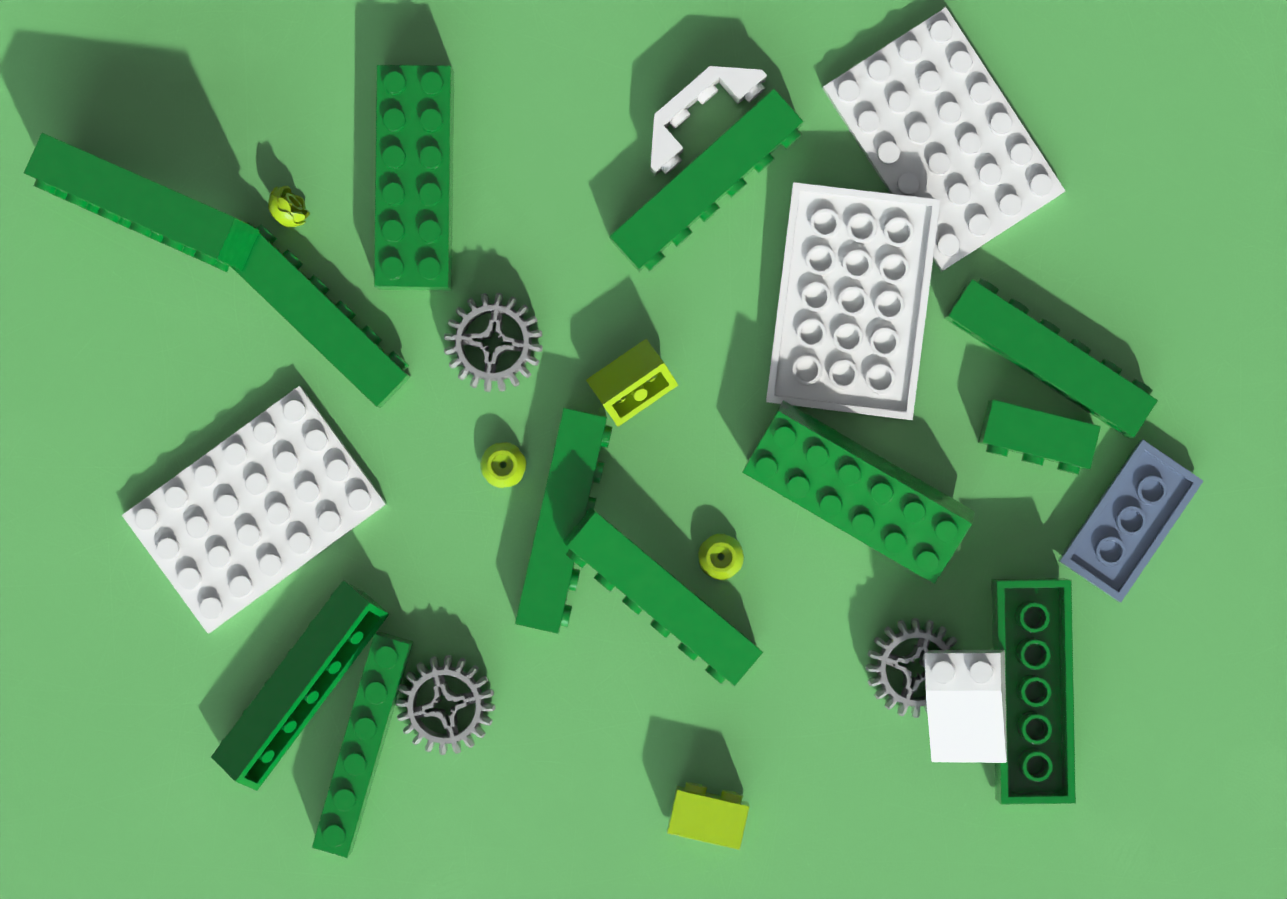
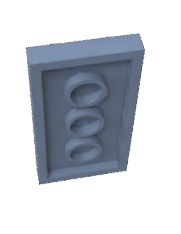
(1130, 520)

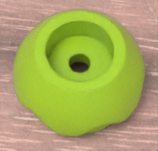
(286, 207)
(491, 462)
(718, 568)

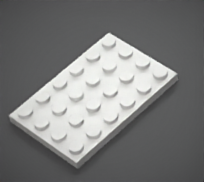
(946, 134)
(853, 300)
(254, 509)

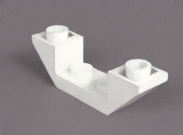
(738, 83)

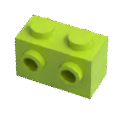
(632, 382)
(708, 816)

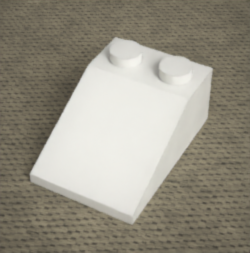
(966, 705)

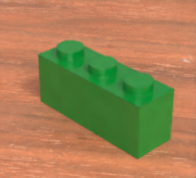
(1039, 436)

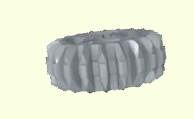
(462, 339)
(910, 684)
(441, 687)

